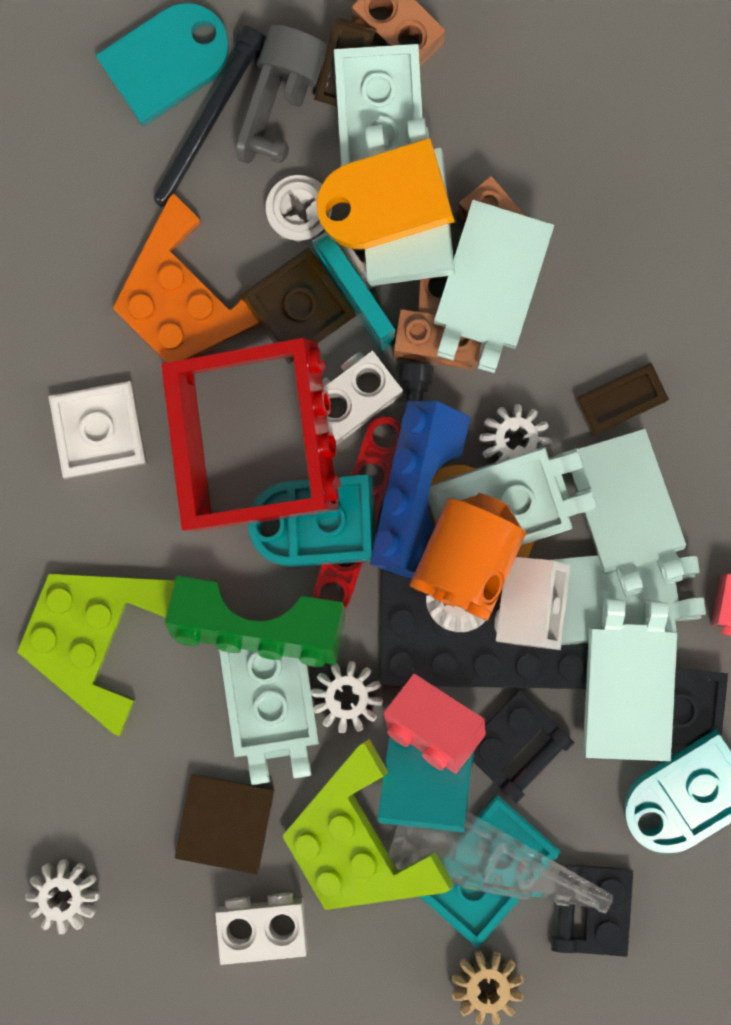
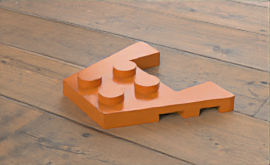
(169, 302)

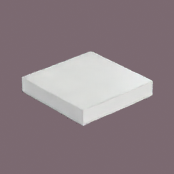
(97, 429)

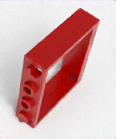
(188, 443)

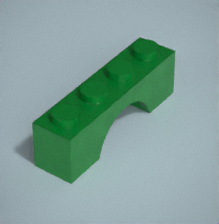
(305, 632)

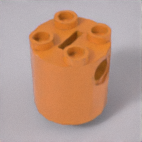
(470, 554)

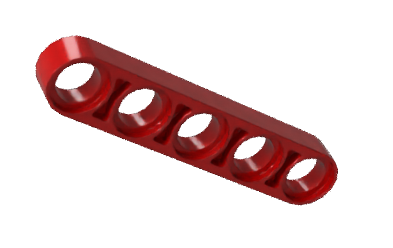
(368, 454)

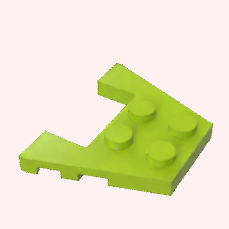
(75, 630)
(344, 852)

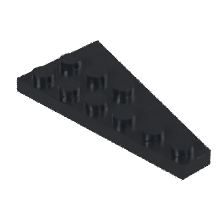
(472, 658)

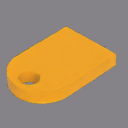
(388, 197)

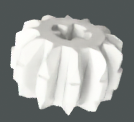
(510, 426)
(335, 705)
(61, 911)

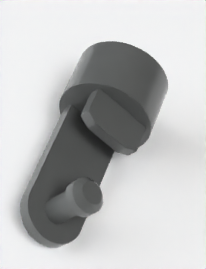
(288, 57)

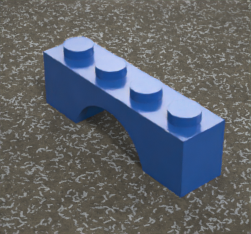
(427, 439)

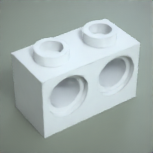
(360, 405)
(264, 941)

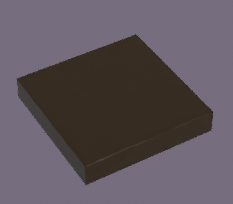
(298, 301)
(224, 823)

